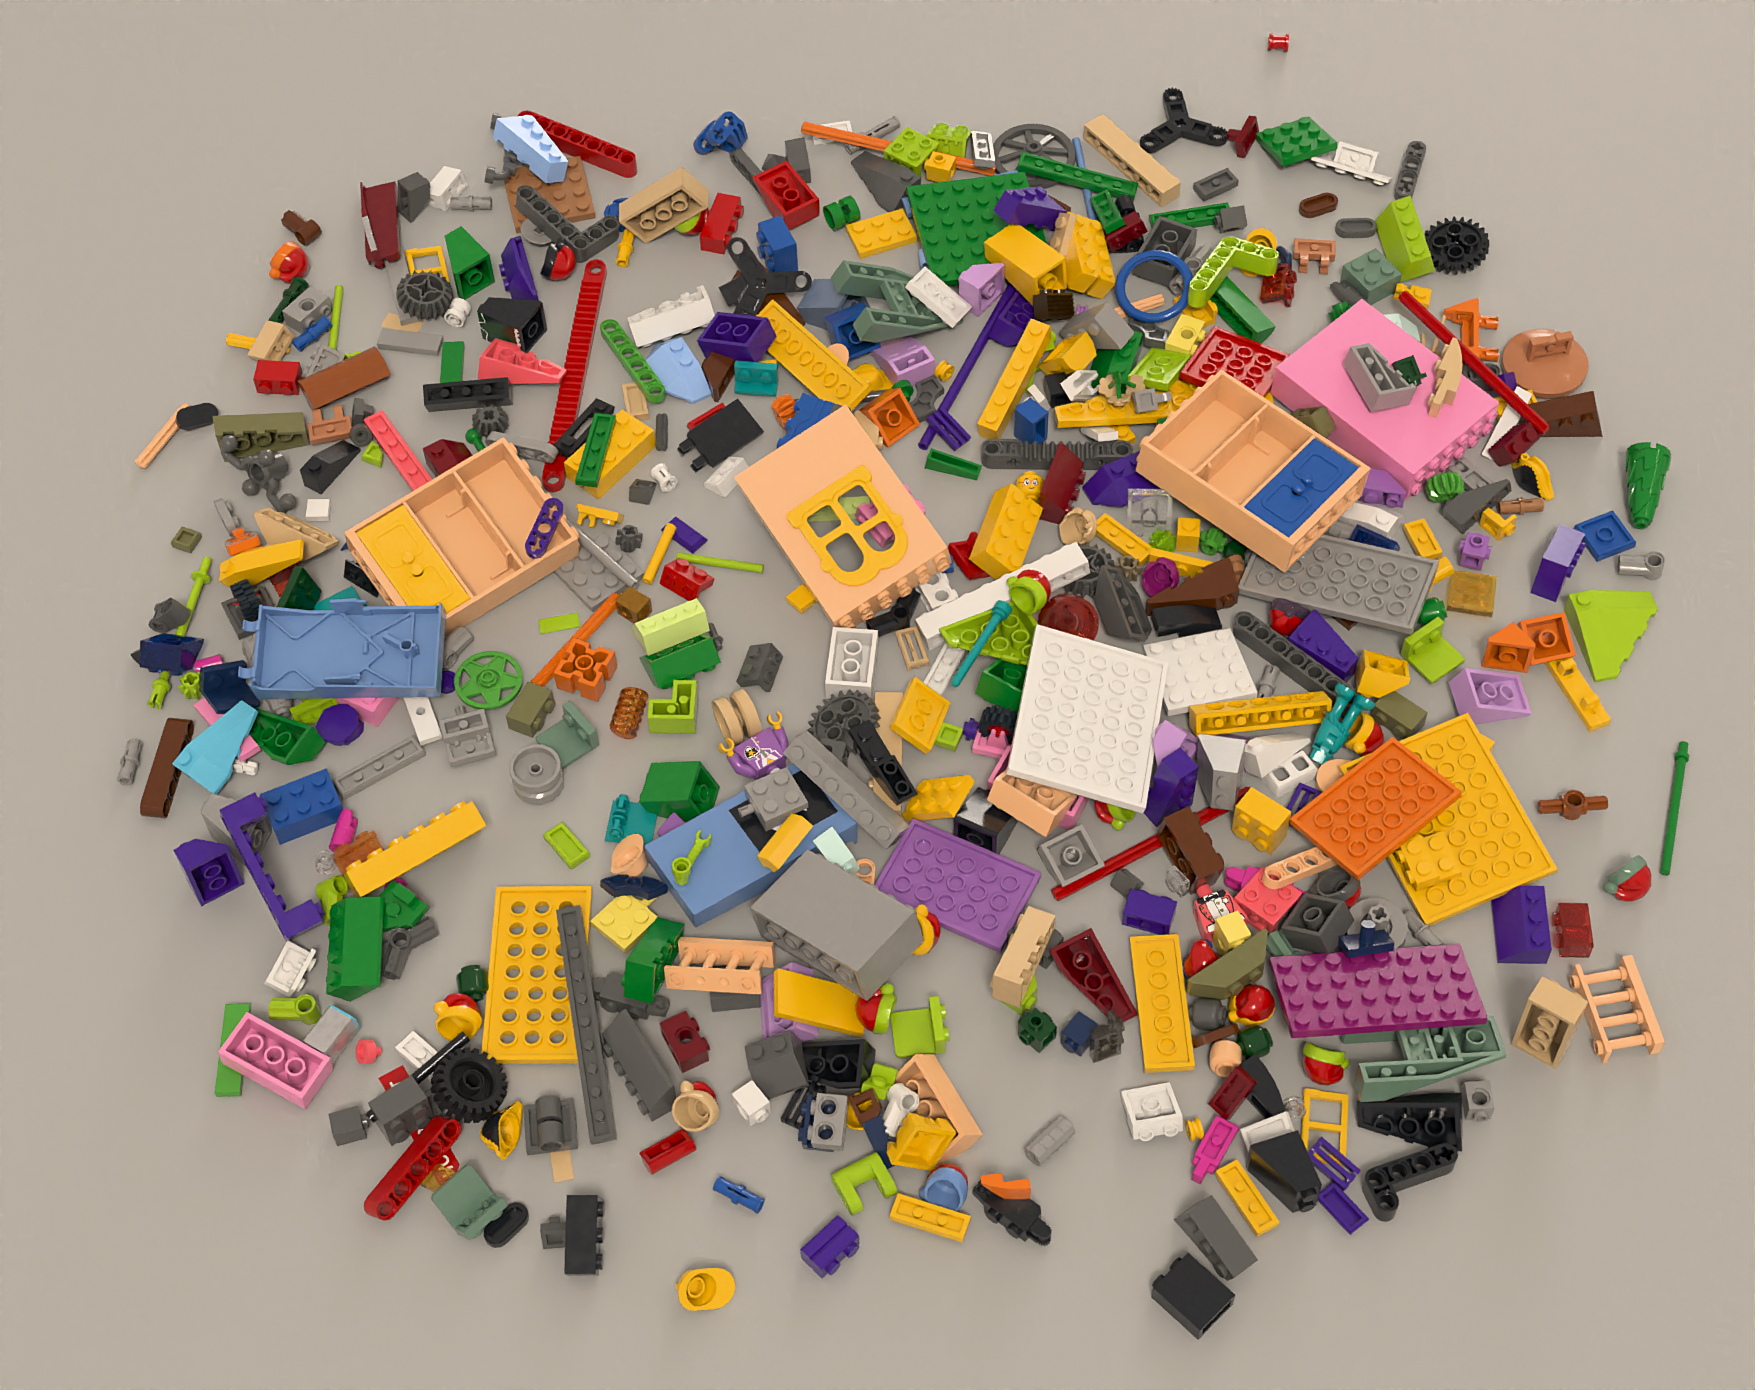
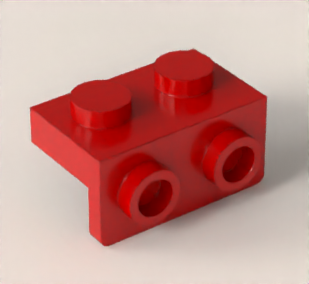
(961, 552)
(685, 579)

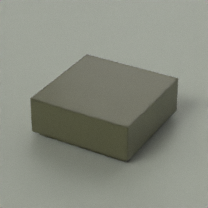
(186, 540)

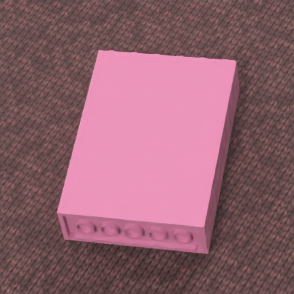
(1392, 439)

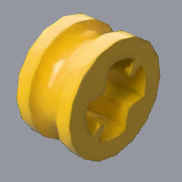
(944, 371)
(1194, 1129)

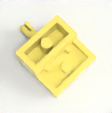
(624, 921)

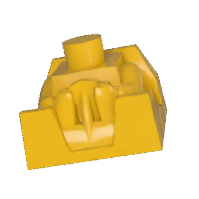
(1070, 355)
(920, 1142)

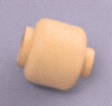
(1225, 1057)

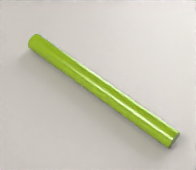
(335, 319)
(719, 562)

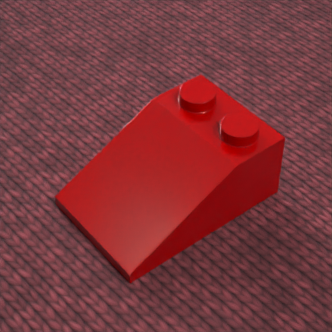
(787, 195)

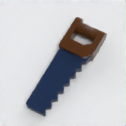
(872, 1123)

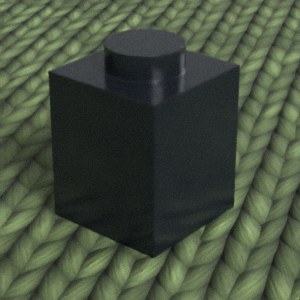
(1054, 391)

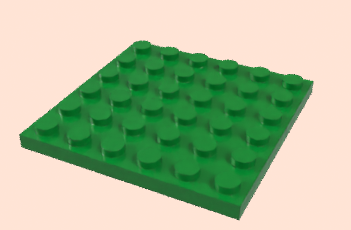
(958, 219)

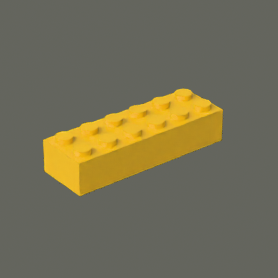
(415, 850)

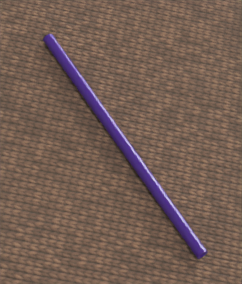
(969, 363)

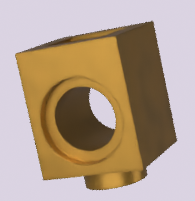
(633, 605)

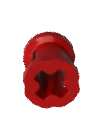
(1278, 42)

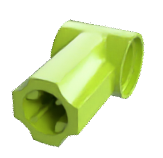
(331, 892)
(293, 1009)

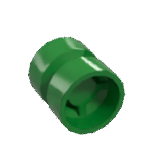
(844, 212)

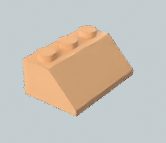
(1031, 802)

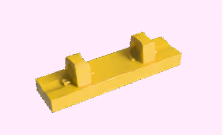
(1579, 693)

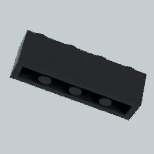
(467, 394)

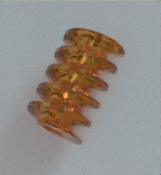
(628, 712)

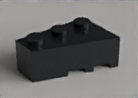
(584, 1235)

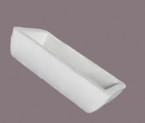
(1280, 788)

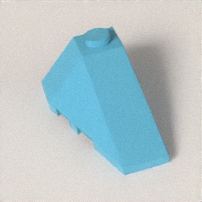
(212, 753)

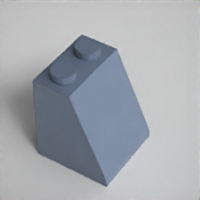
(824, 300)

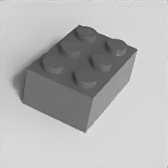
(1168, 237)

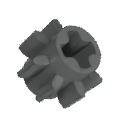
(628, 538)

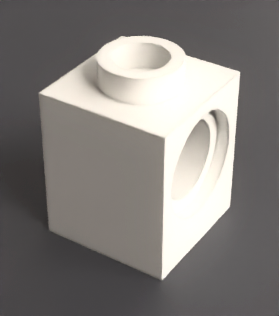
(751, 1103)

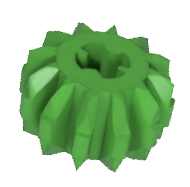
(1444, 486)

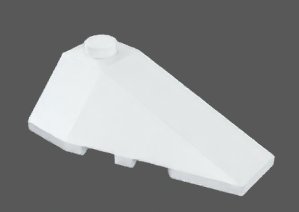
(1373, 517)

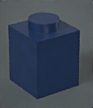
(1076, 1035)

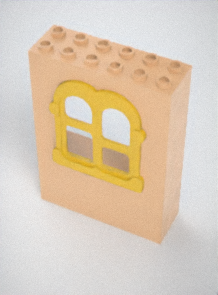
(812, 475)

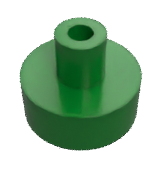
(906, 388)

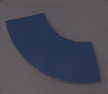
(624, 885)

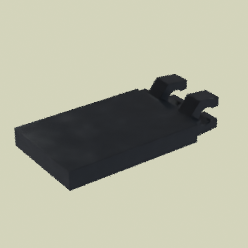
(721, 435)

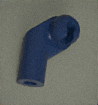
(1285, 255)

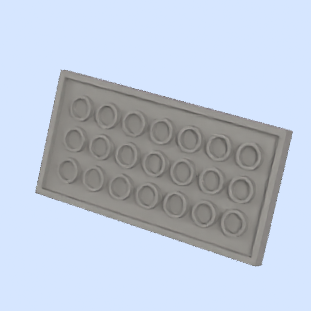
(1348, 582)

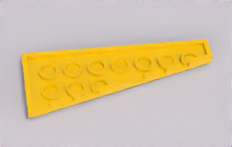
(1101, 413)

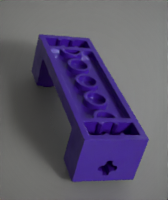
(240, 817)

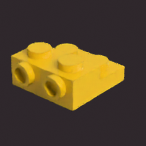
(1428, 860)

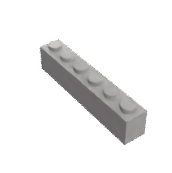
(846, 789)

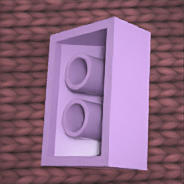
(774, 1025)

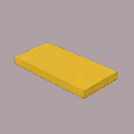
(815, 1002)

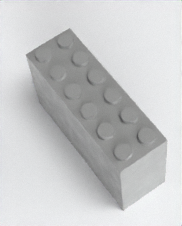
(838, 924)

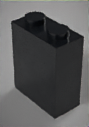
(1192, 1295)

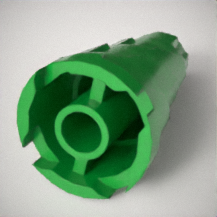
(1646, 477)

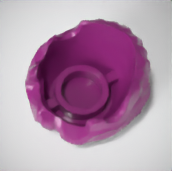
(1159, 576)

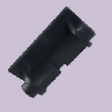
(356, 575)

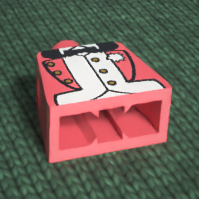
(1212, 906)

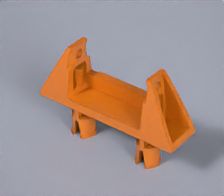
(1468, 315)

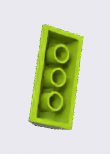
(1404, 239)

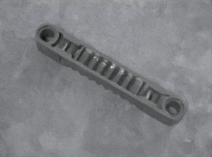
(1035, 456)

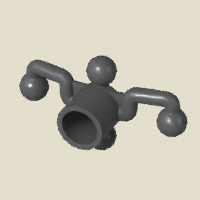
(261, 472)

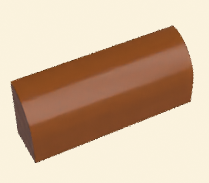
(344, 378)

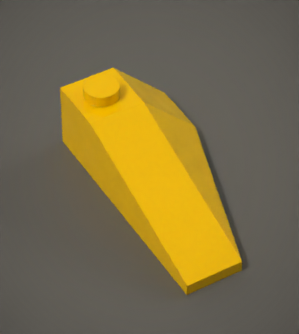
(260, 562)

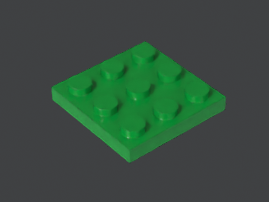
(1296, 141)

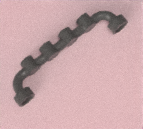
(508, 161)

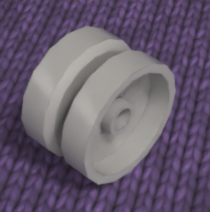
(536, 774)

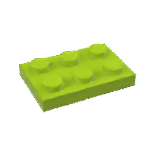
(1160, 368)

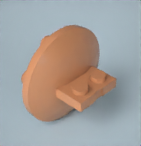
(1546, 362)

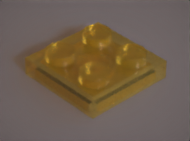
(1471, 593)

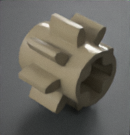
(1129, 567)

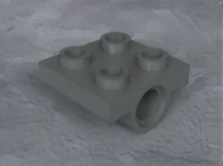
(550, 1125)

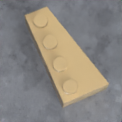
(1022, 956)

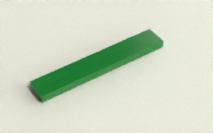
(1075, 175)

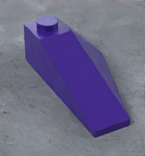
(1012, 321)

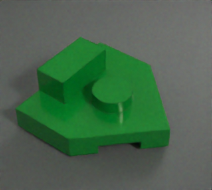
(401, 907)

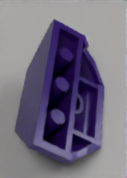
(517, 271)
(1111, 482)

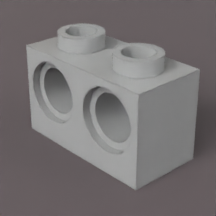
(835, 1121)

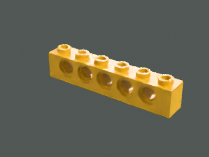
(1259, 713)

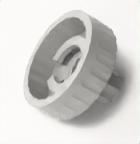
(1384, 914)

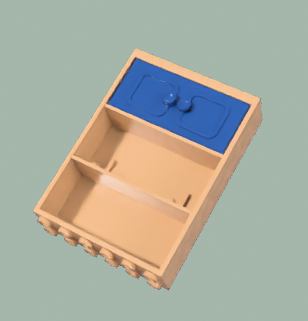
(1252, 469)

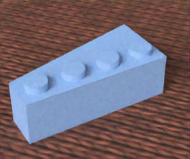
(532, 147)

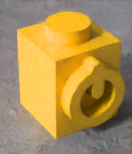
(940, 167)

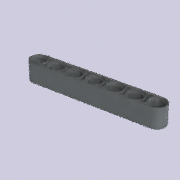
(1248, 631)

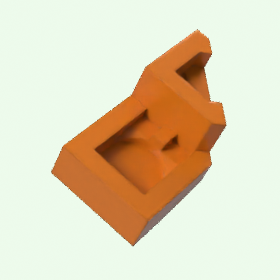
(1008, 1190)

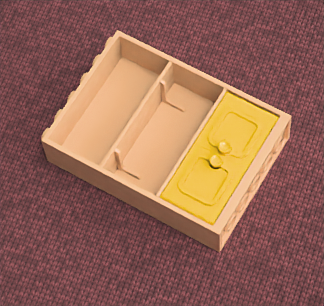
(462, 538)

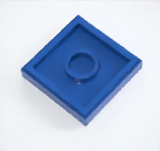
(1605, 536)

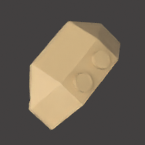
(281, 527)

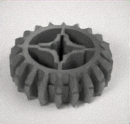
(424, 294)
(1088, 583)

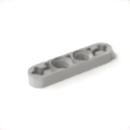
(526, 447)

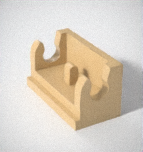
(271, 342)

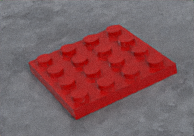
(1237, 356)

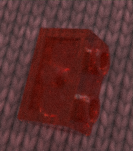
(1279, 286)

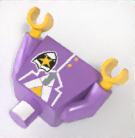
(760, 753)

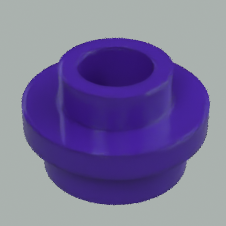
(970, 729)

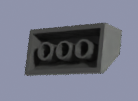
(639, 1067)

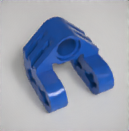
(726, 137)

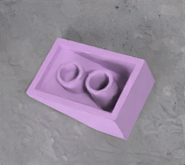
(1489, 695)

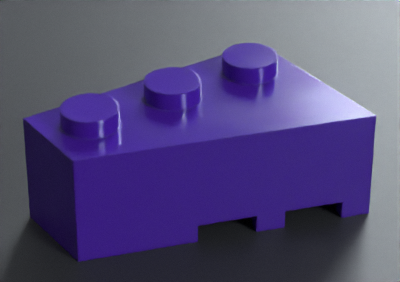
(1028, 206)
(1325, 646)
(1173, 786)

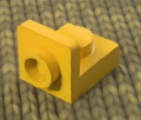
(1496, 525)

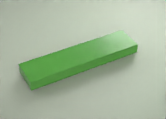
(228, 1080)

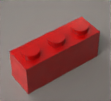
(721, 223)

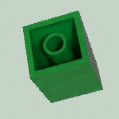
(469, 263)
(680, 789)

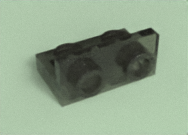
(1107, 1039)

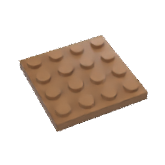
(568, 197)

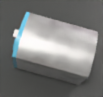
(332, 1033)

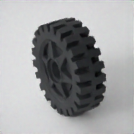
(452, 1088)

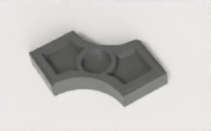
(1152, 334)
(928, 392)

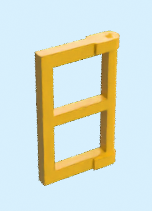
(414, 253)
(1310, 1125)

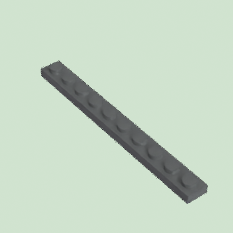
(586, 1025)

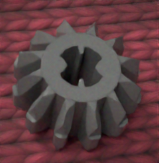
(490, 420)

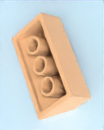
(939, 1100)

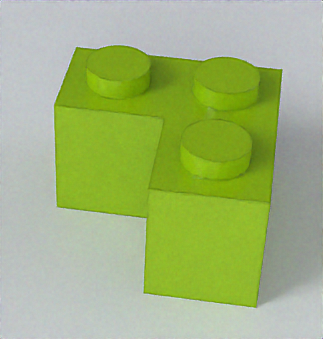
(675, 714)

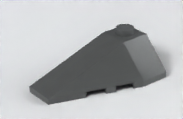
(885, 179)

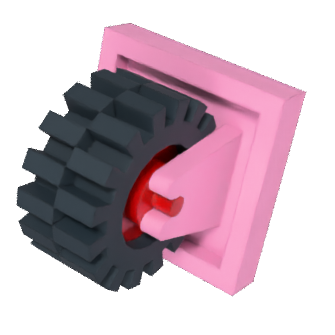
(995, 731)

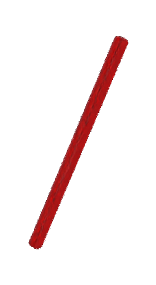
(1475, 363)
(1133, 854)

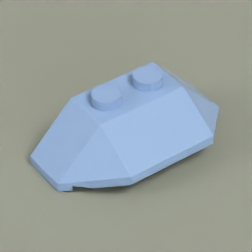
(678, 370)

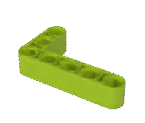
(1228, 254)

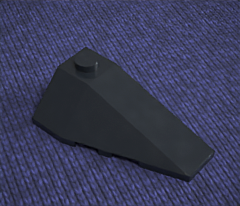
(839, 1063)
(1416, 1118)

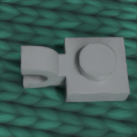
(1147, 399)

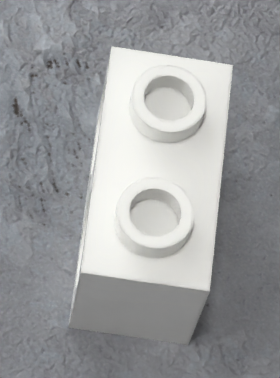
(937, 594)

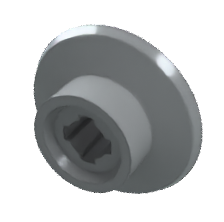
(530, 233)

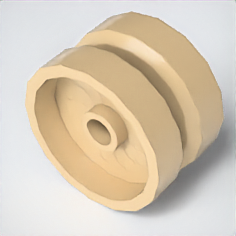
(736, 716)

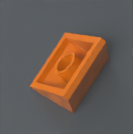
(1509, 650)

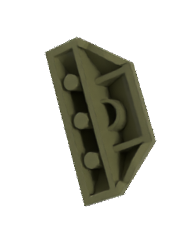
(1232, 971)

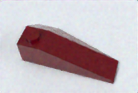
(445, 455)
(1090, 971)

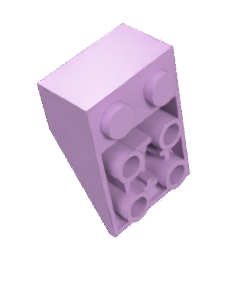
(905, 360)

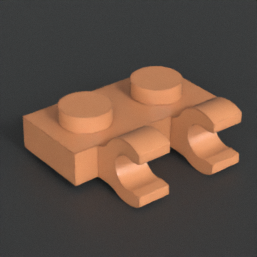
(1314, 250)
(329, 430)

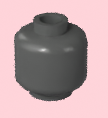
(1207, 1014)

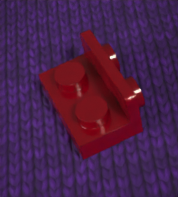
(1133, 229)

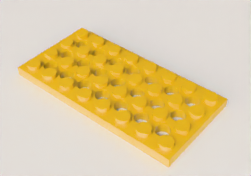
(524, 984)

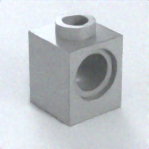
(1477, 1091)

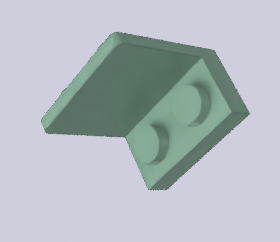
(571, 736)

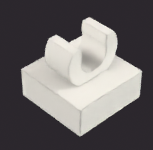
(1037, 396)

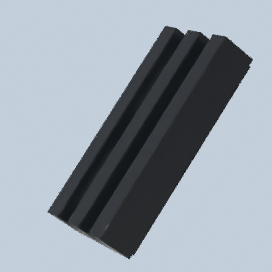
(794, 1100)

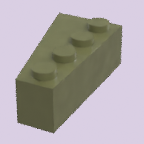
(262, 432)

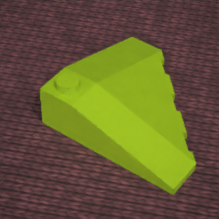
(1608, 626)
(1009, 641)

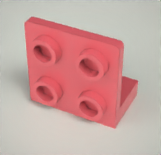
(1265, 905)

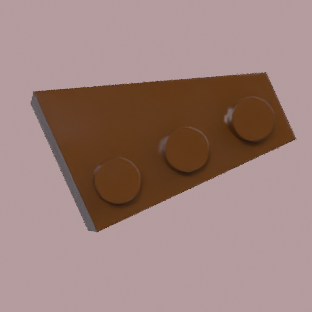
(1570, 416)

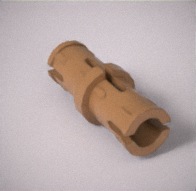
(1520, 506)

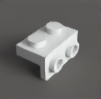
(289, 969)

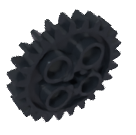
(1457, 245)

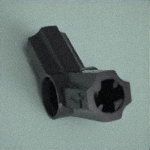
(898, 617)

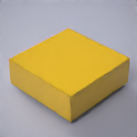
(800, 599)

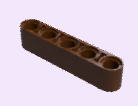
(163, 775)

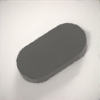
(1355, 227)

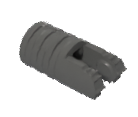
(1346, 292)

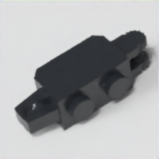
(1018, 1216)

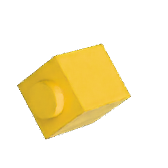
(1187, 534)

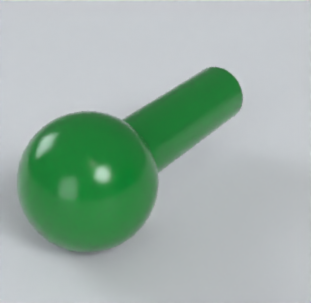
(473, 438)

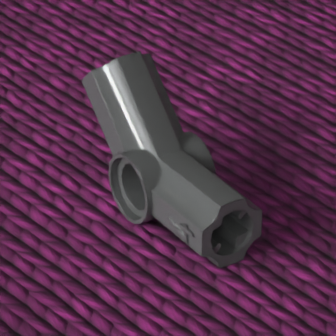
(397, 955)

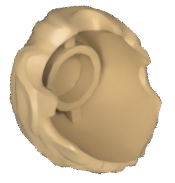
(1078, 527)

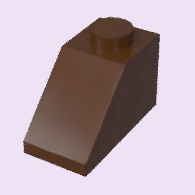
(718, 373)

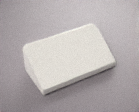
(723, 479)

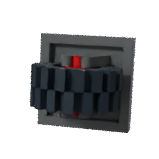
(244, 605)

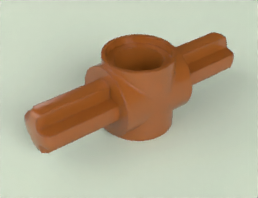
(1570, 812)

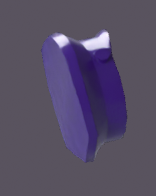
(339, 725)

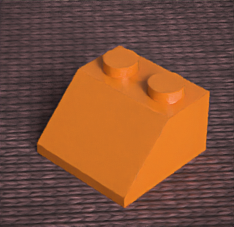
(892, 415)
(1550, 637)

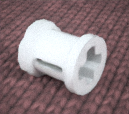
(663, 477)

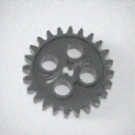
(841, 715)

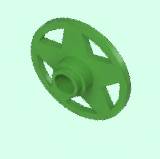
(488, 680)

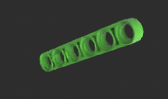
(630, 361)

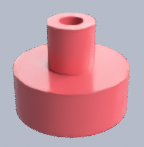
(367, 1051)

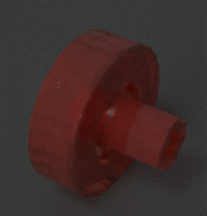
(1056, 617)

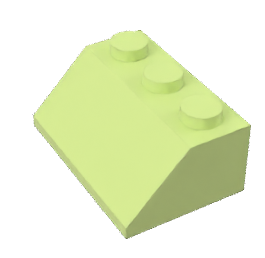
(671, 627)

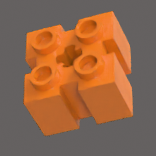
(585, 669)

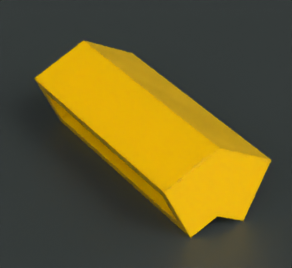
(784, 842)

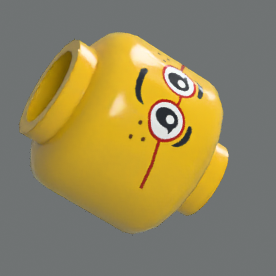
(1030, 484)

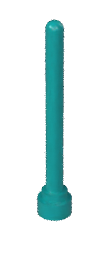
(1000, 612)

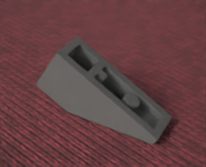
(1468, 506)

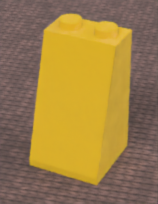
(1027, 260)

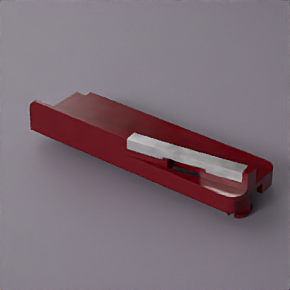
(380, 220)

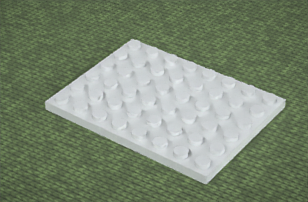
(1088, 719)

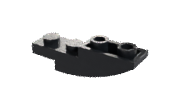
(881, 763)

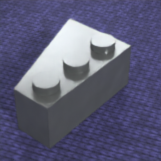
(1216, 1238)

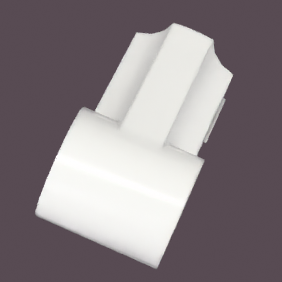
(901, 1102)

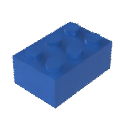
(303, 806)

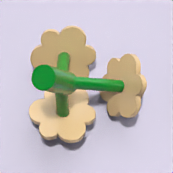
(1111, 387)

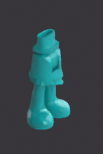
(1333, 733)

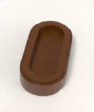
(1318, 205)
(1215, 1035)

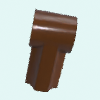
(304, 230)

